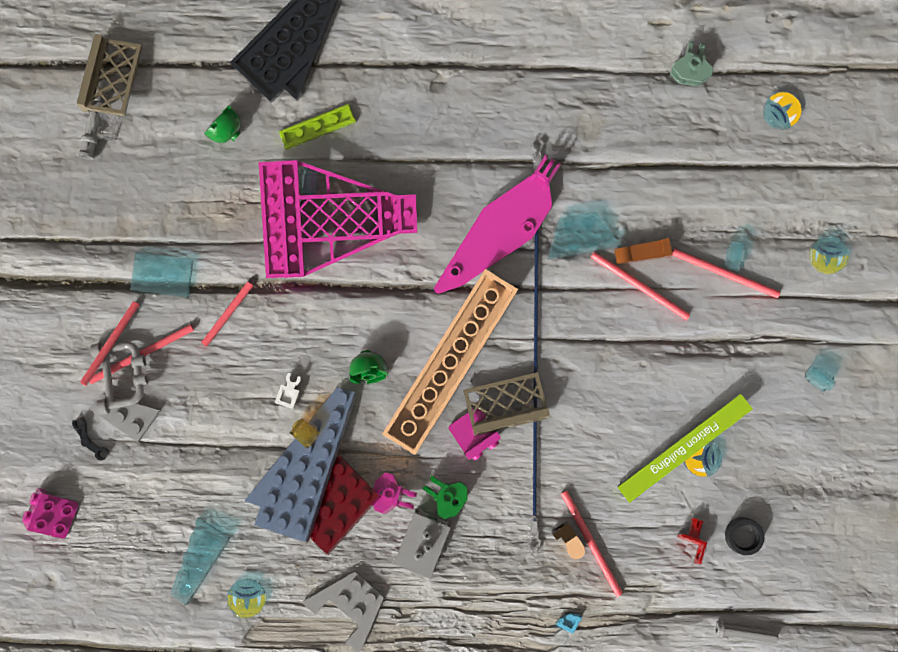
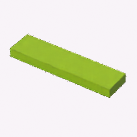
(317, 126)

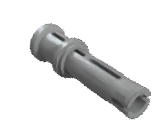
(86, 138)

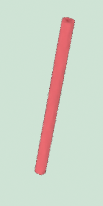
(726, 273)
(641, 286)
(146, 351)
(592, 544)

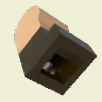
(573, 544)

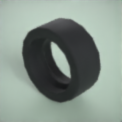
(759, 540)

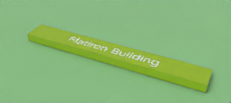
(685, 448)

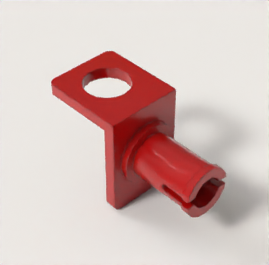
(693, 536)

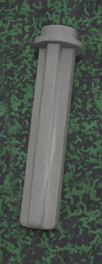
(745, 632)

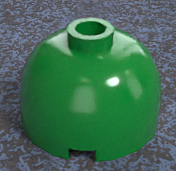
(224, 126)
(368, 367)

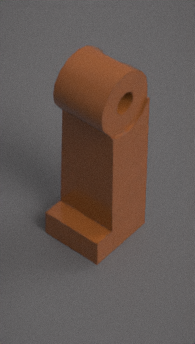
(644, 252)

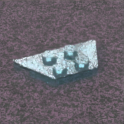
(581, 235)

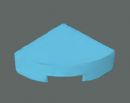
(569, 622)

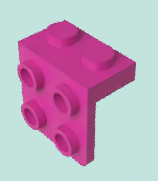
(470, 444)
(49, 514)

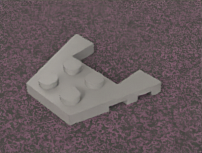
(355, 599)

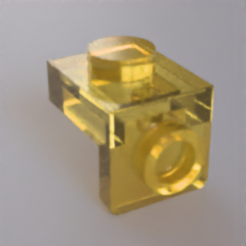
(304, 432)

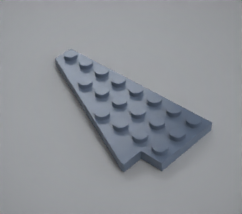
(297, 481)

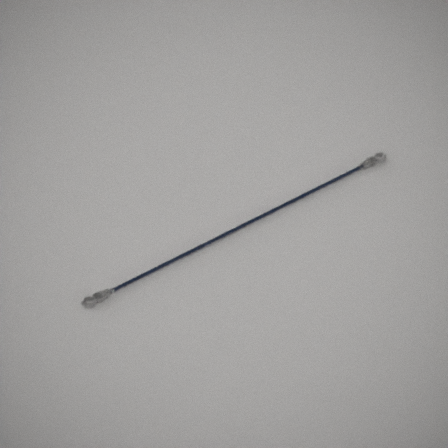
(534, 532)

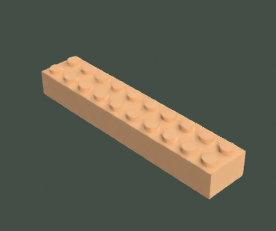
(450, 362)

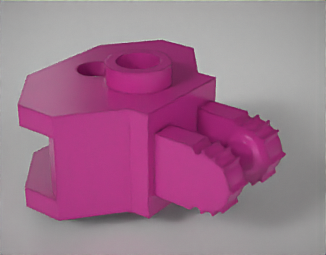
(391, 495)

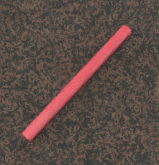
(109, 344)

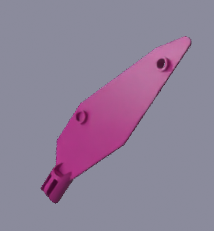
(501, 228)

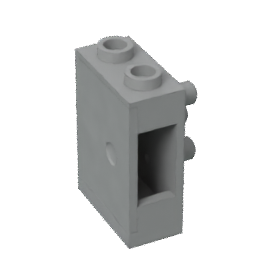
(422, 543)

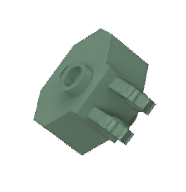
(693, 67)

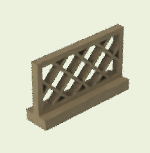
(93, 71)
(511, 420)

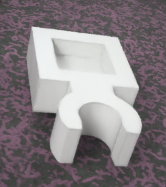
(288, 394)

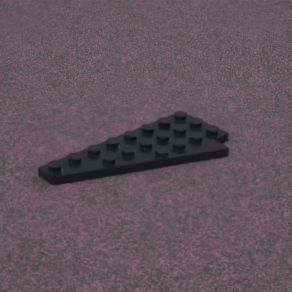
(285, 48)

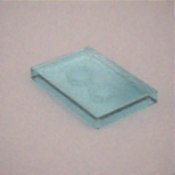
(162, 274)

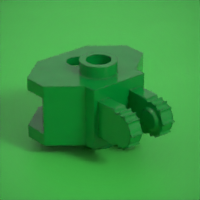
(446, 495)

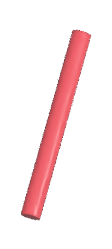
(227, 313)

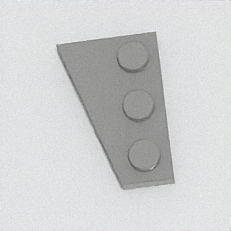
(131, 419)

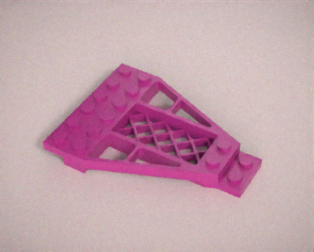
(284, 226)

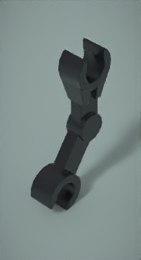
(85, 441)

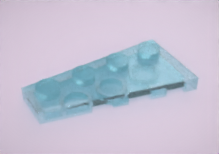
(203, 551)

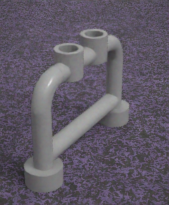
(139, 379)

